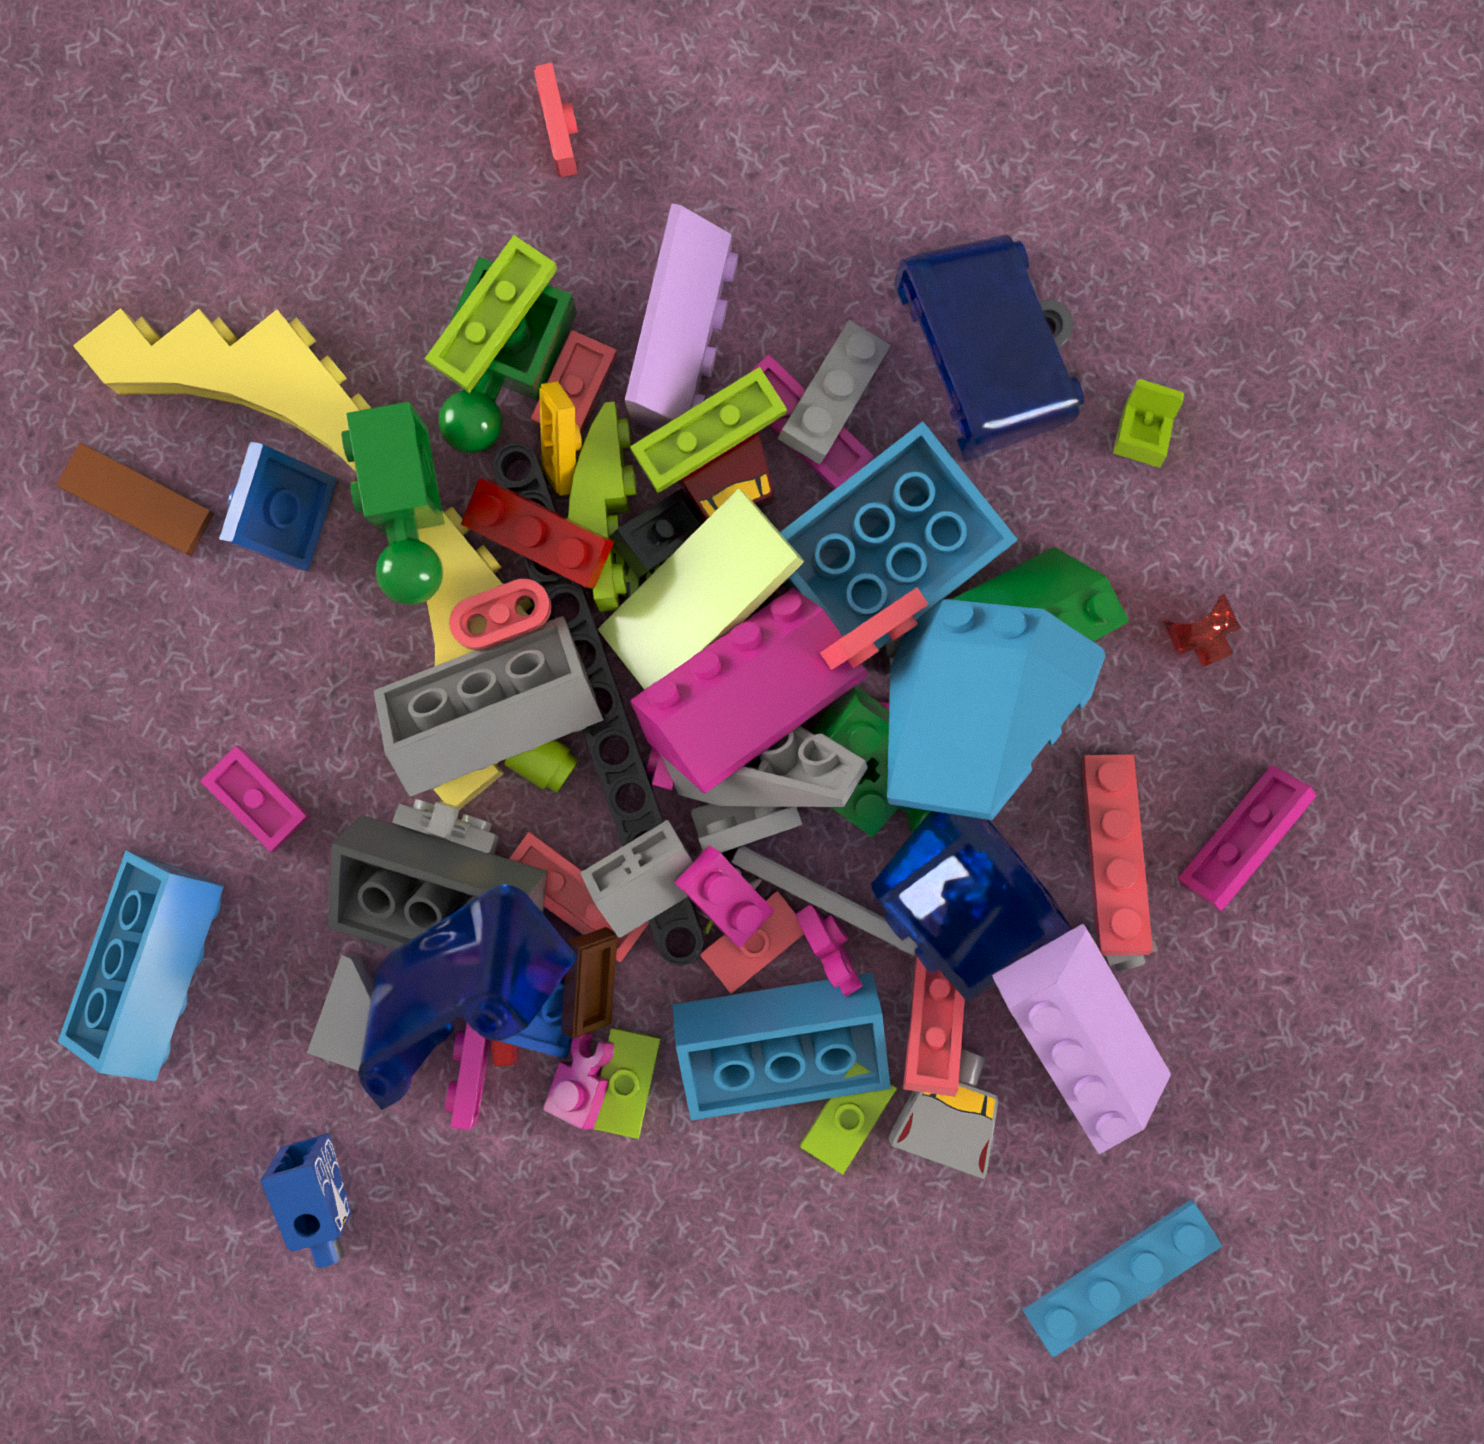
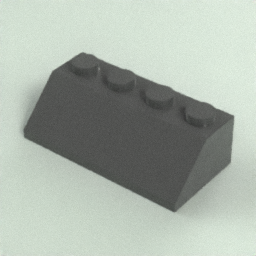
(402, 882)

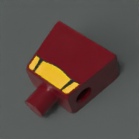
(738, 467)

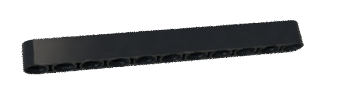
(616, 721)

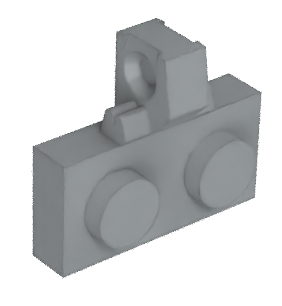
(442, 822)

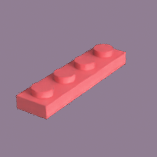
(1116, 855)

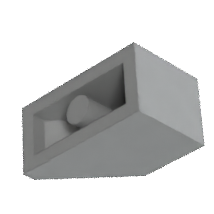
(344, 1014)

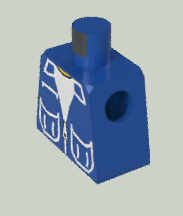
(309, 1198)

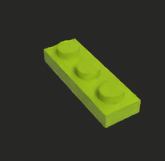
(491, 313)
(708, 429)

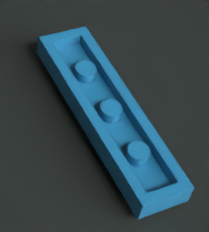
(1122, 1278)

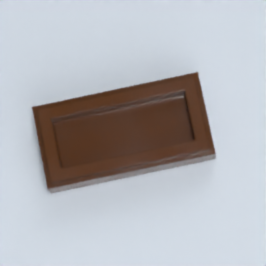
(589, 983)

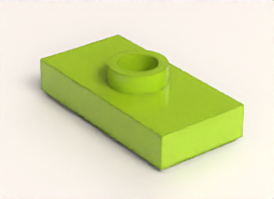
(629, 1082)
(845, 1124)

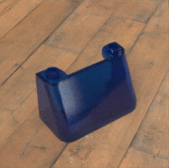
(989, 342)
(483, 963)

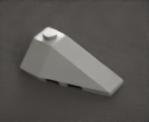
(791, 773)

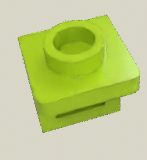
(1147, 423)

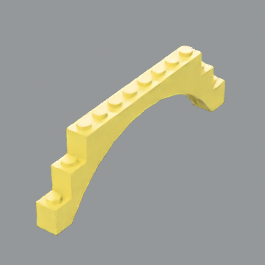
(284, 379)

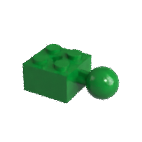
(526, 360)
(397, 496)
(863, 728)

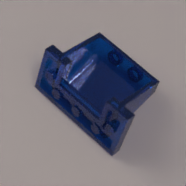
(966, 900)

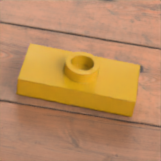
(558, 437)

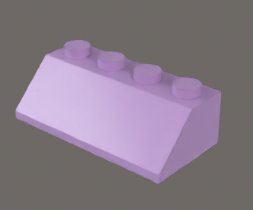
(680, 319)
(1086, 1036)

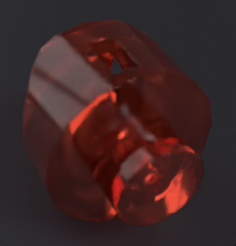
(1207, 635)

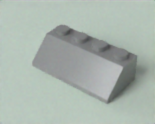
(485, 707)

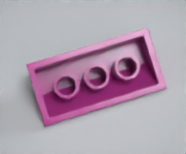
(745, 691)

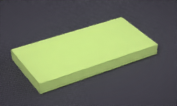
(701, 590)

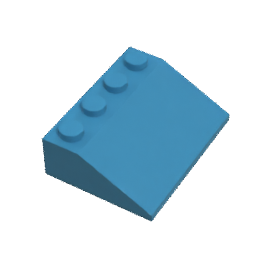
(895, 528)

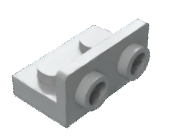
(738, 825)

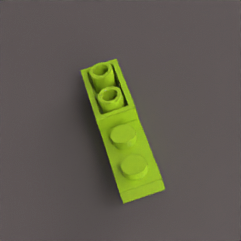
(602, 489)

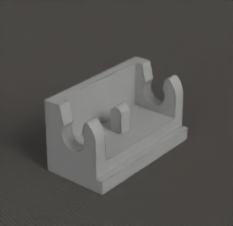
(639, 879)

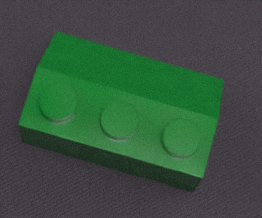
(1060, 587)

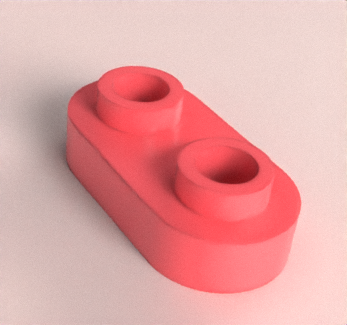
(501, 613)

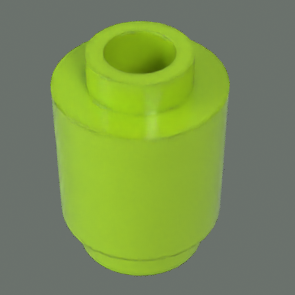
(545, 765)

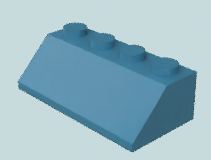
(140, 967)
(779, 1047)

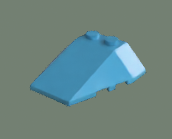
(978, 702)

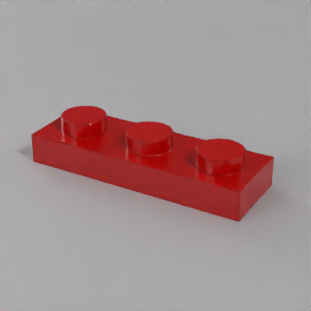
(537, 533)

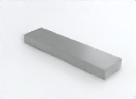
(820, 897)

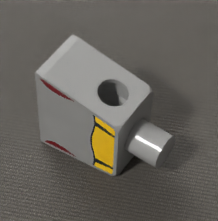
(951, 1128)

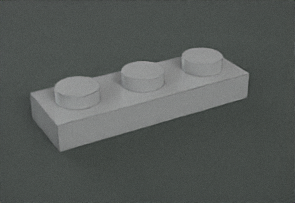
(834, 392)

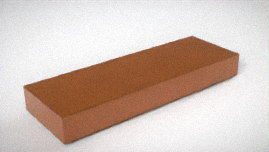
(135, 499)

